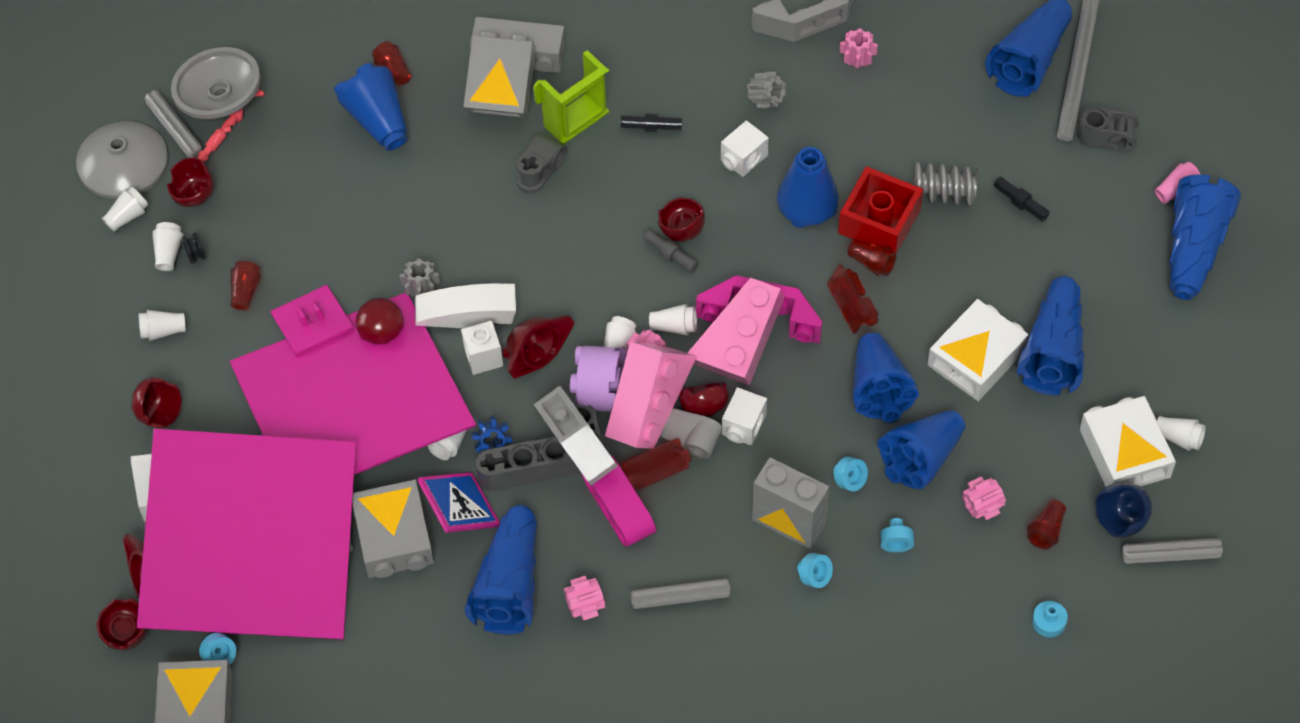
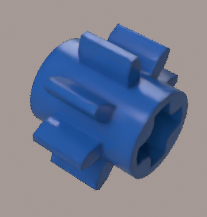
(485, 431)

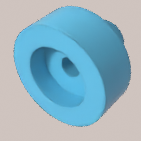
(850, 473)
(897, 537)
(815, 570)
(1049, 619)
(217, 647)

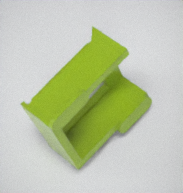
(569, 121)

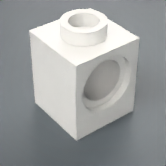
(744, 148)
(482, 347)
(744, 416)

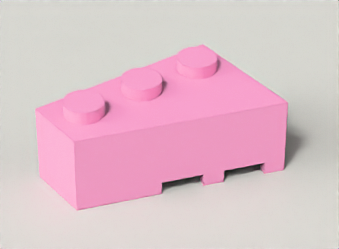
(740, 332)
(647, 393)

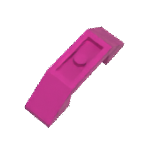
(803, 323)

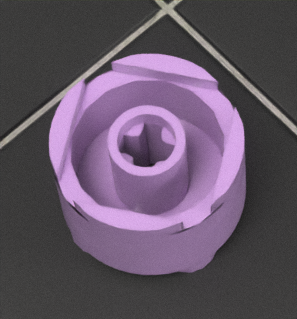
(597, 376)

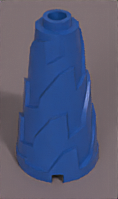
(1028, 49)
(1198, 230)
(1054, 348)
(505, 578)

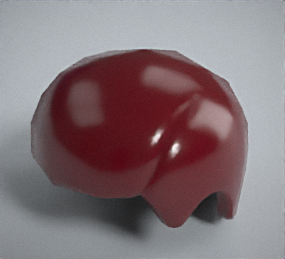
(190, 182)
(681, 219)
(379, 321)
(704, 399)
(156, 402)
(119, 625)

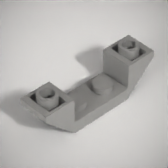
(774, 20)
(575, 435)

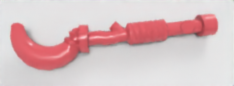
(220, 134)

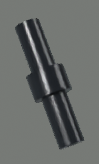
(651, 123)
(1021, 199)

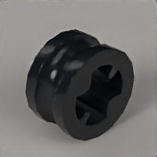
(193, 248)

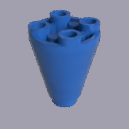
(374, 104)
(808, 190)
(881, 381)
(920, 448)

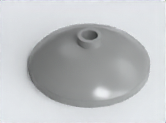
(215, 83)
(111, 170)

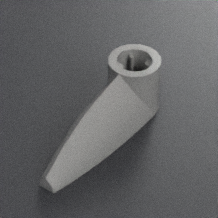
(696, 432)

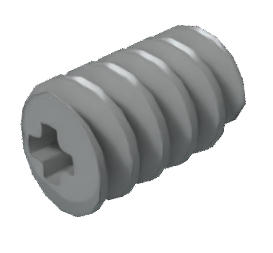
(946, 184)

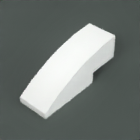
(466, 306)

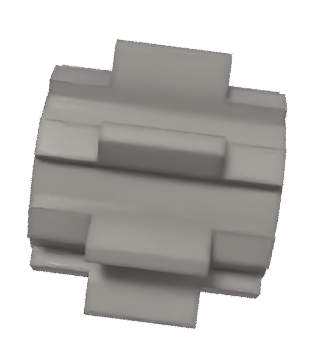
(766, 90)
(419, 277)

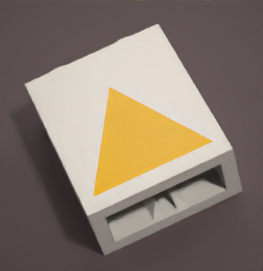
(977, 349)
(1127, 443)

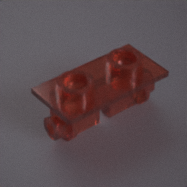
(847, 290)
(656, 464)

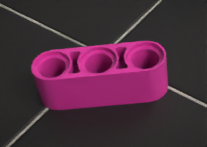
(622, 507)

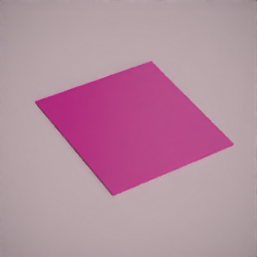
(356, 391)
(247, 534)

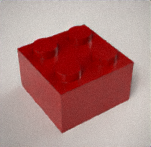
(880, 209)

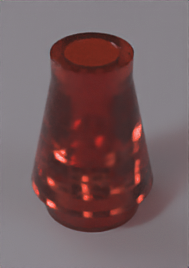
(390, 56)
(874, 257)
(244, 281)
(1046, 527)

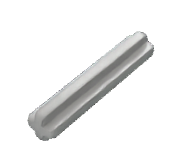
(173, 124)
(1172, 550)
(680, 593)

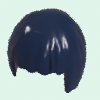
(1123, 509)

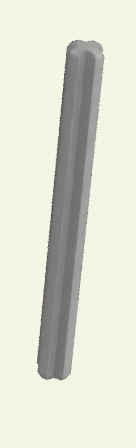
(1077, 70)

